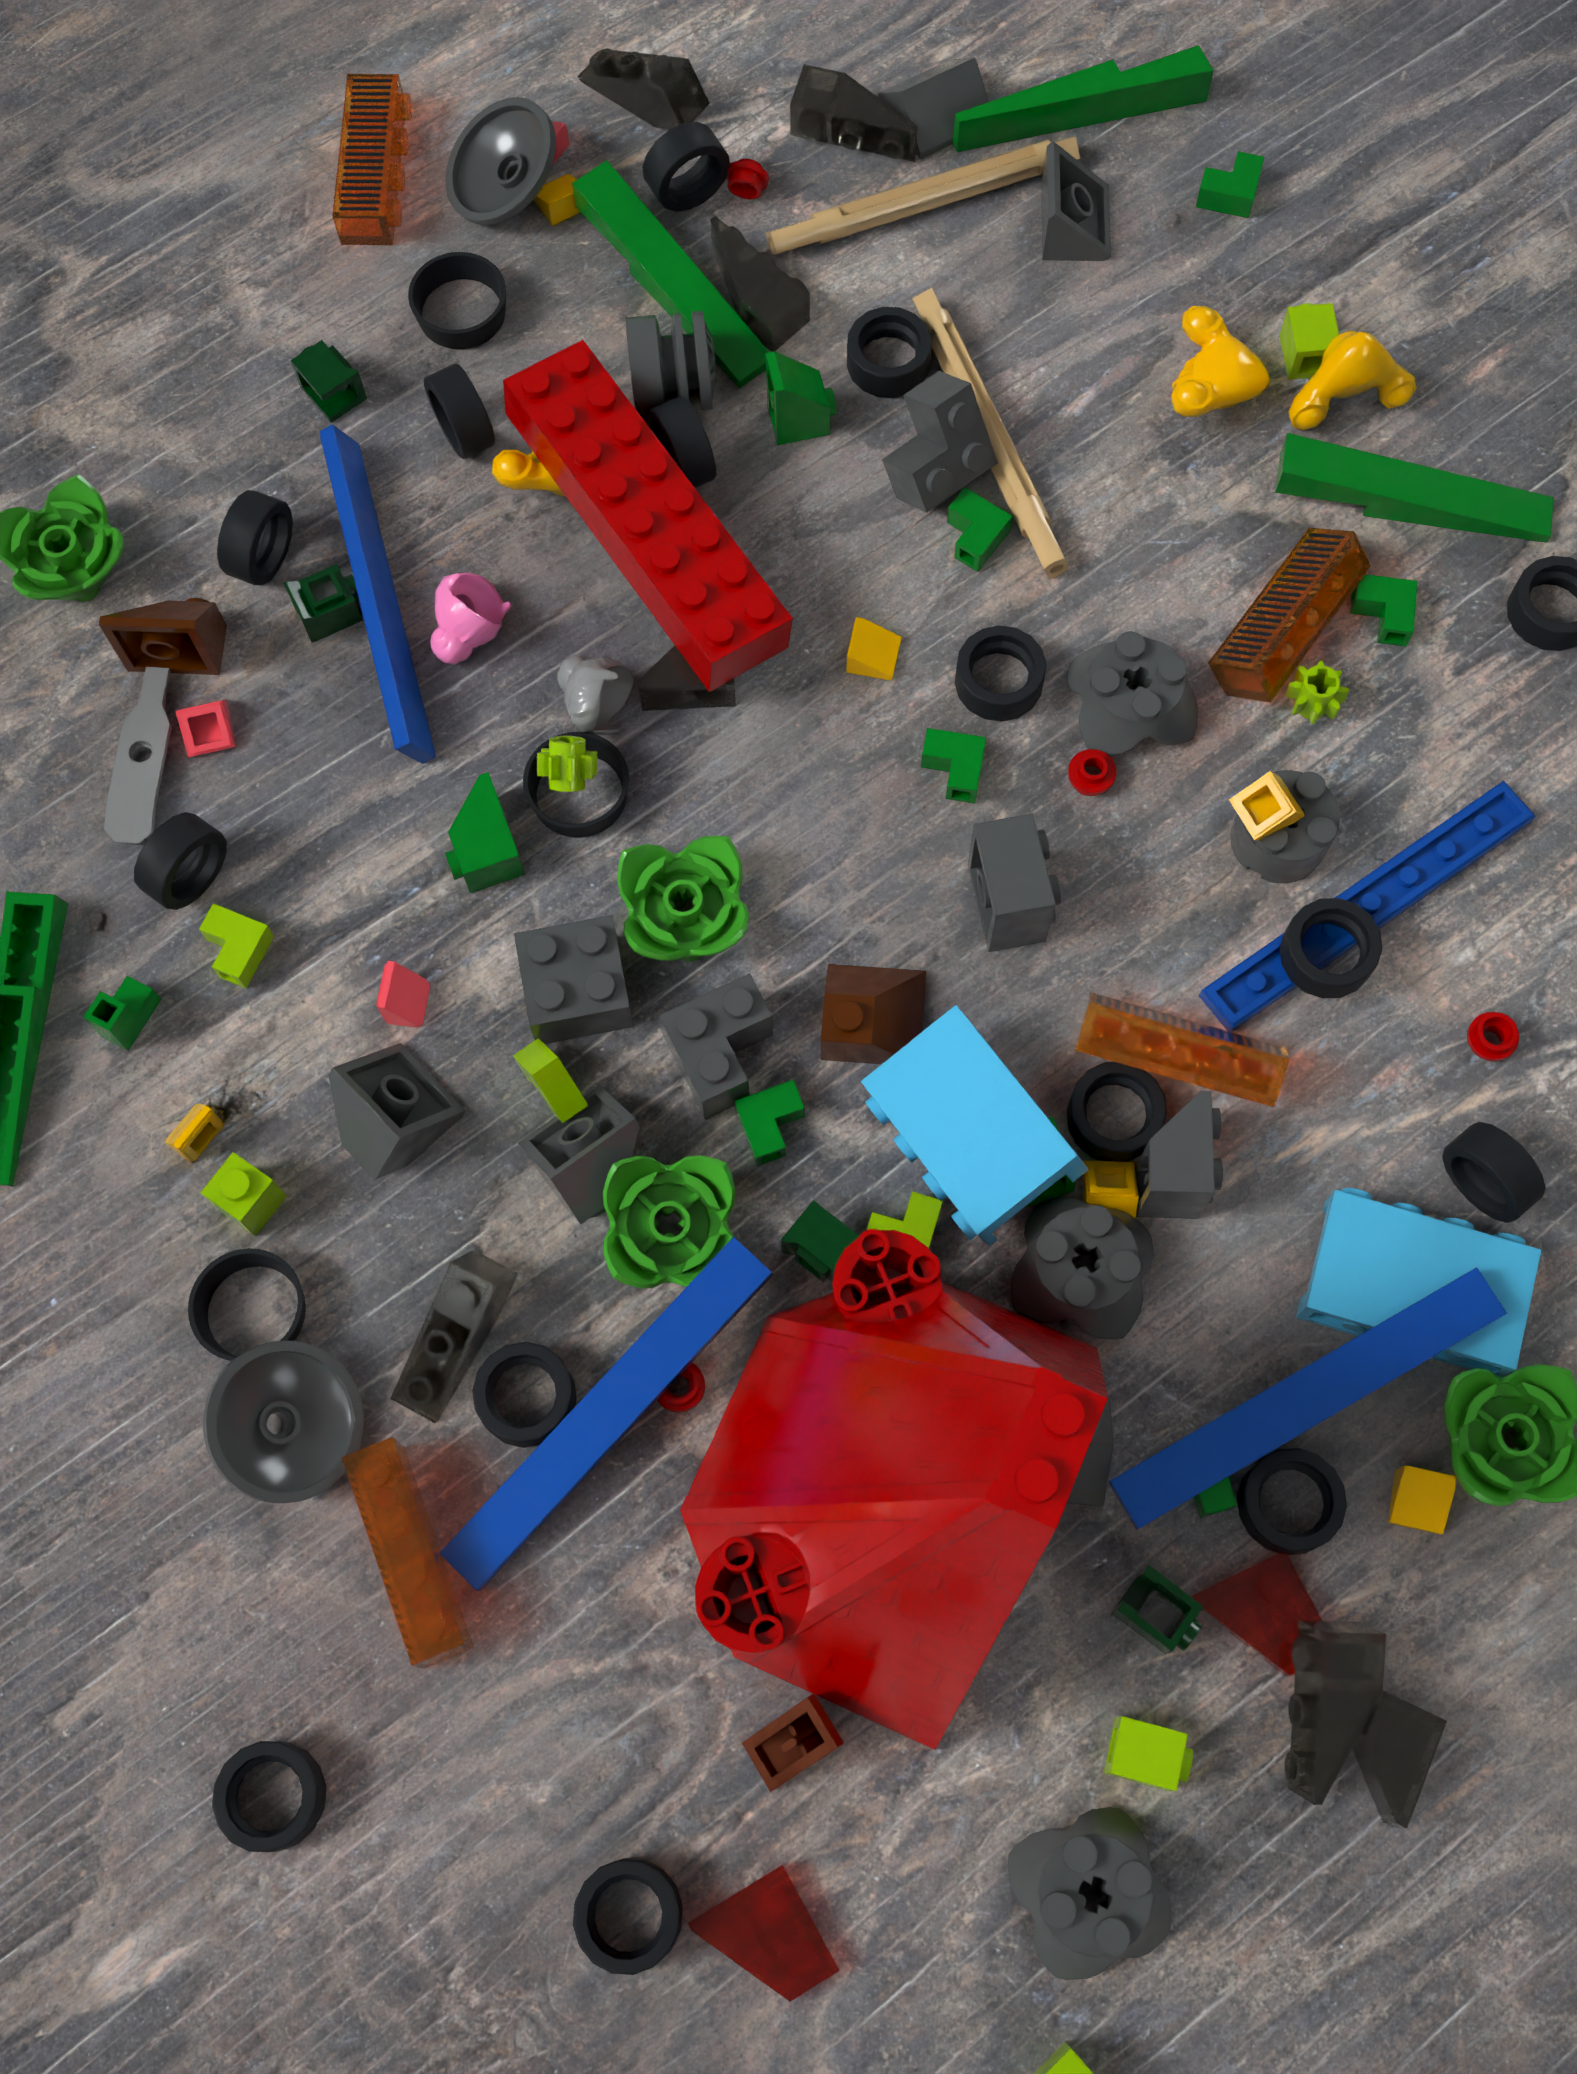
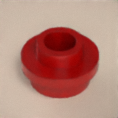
(747, 179)
(1092, 784)
(1500, 1025)
(691, 1398)

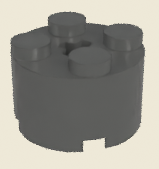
(1299, 847)

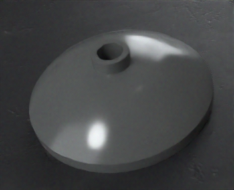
(500, 161)
(317, 1412)

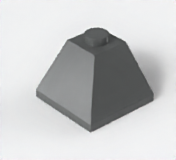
(389, 1109)
(581, 1151)

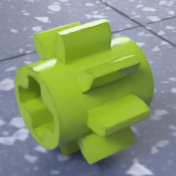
(1328, 696)
(567, 763)

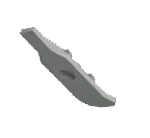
(137, 784)

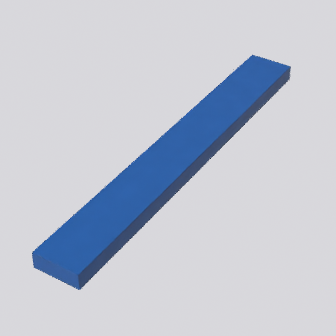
(377, 596)
(1382, 894)
(1306, 1398)
(606, 1414)

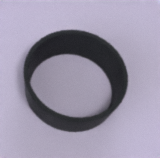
(455, 267)
(606, 752)
(216, 1273)

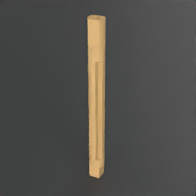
(917, 197)
(1009, 471)

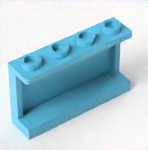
(969, 1125)
(1388, 1257)

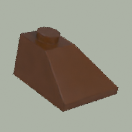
(169, 635)
(870, 1012)

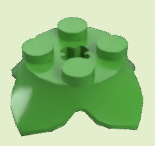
(62, 547)
(656, 879)
(641, 1188)
(1542, 1410)

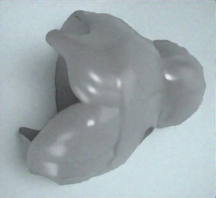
(594, 691)

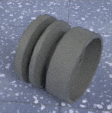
(670, 361)

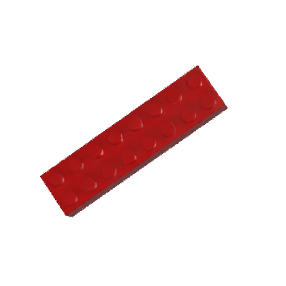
(647, 515)

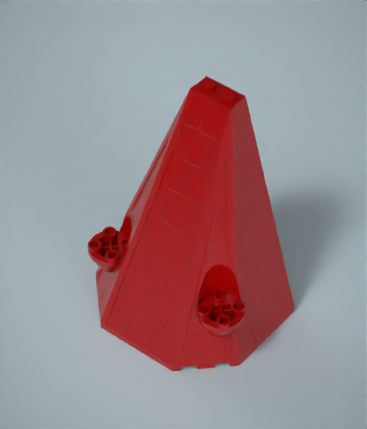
(888, 1485)

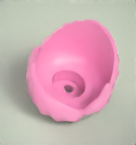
(467, 616)

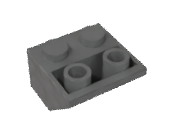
(1179, 1165)

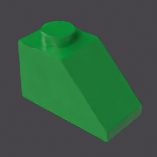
(797, 400)
(482, 840)

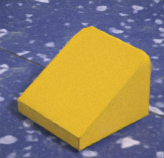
(557, 200)
(872, 650)
(1266, 806)
(195, 1132)
(1111, 1185)
(1421, 1499)

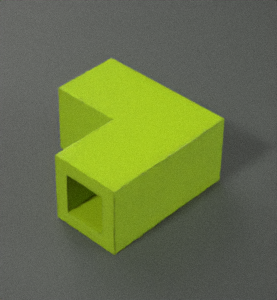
(242, 943)
(551, 1080)
(918, 1221)

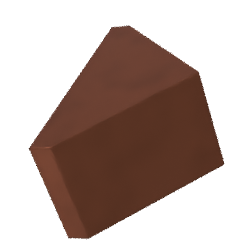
(792, 1742)

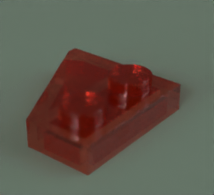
(1263, 1608)
(769, 1935)

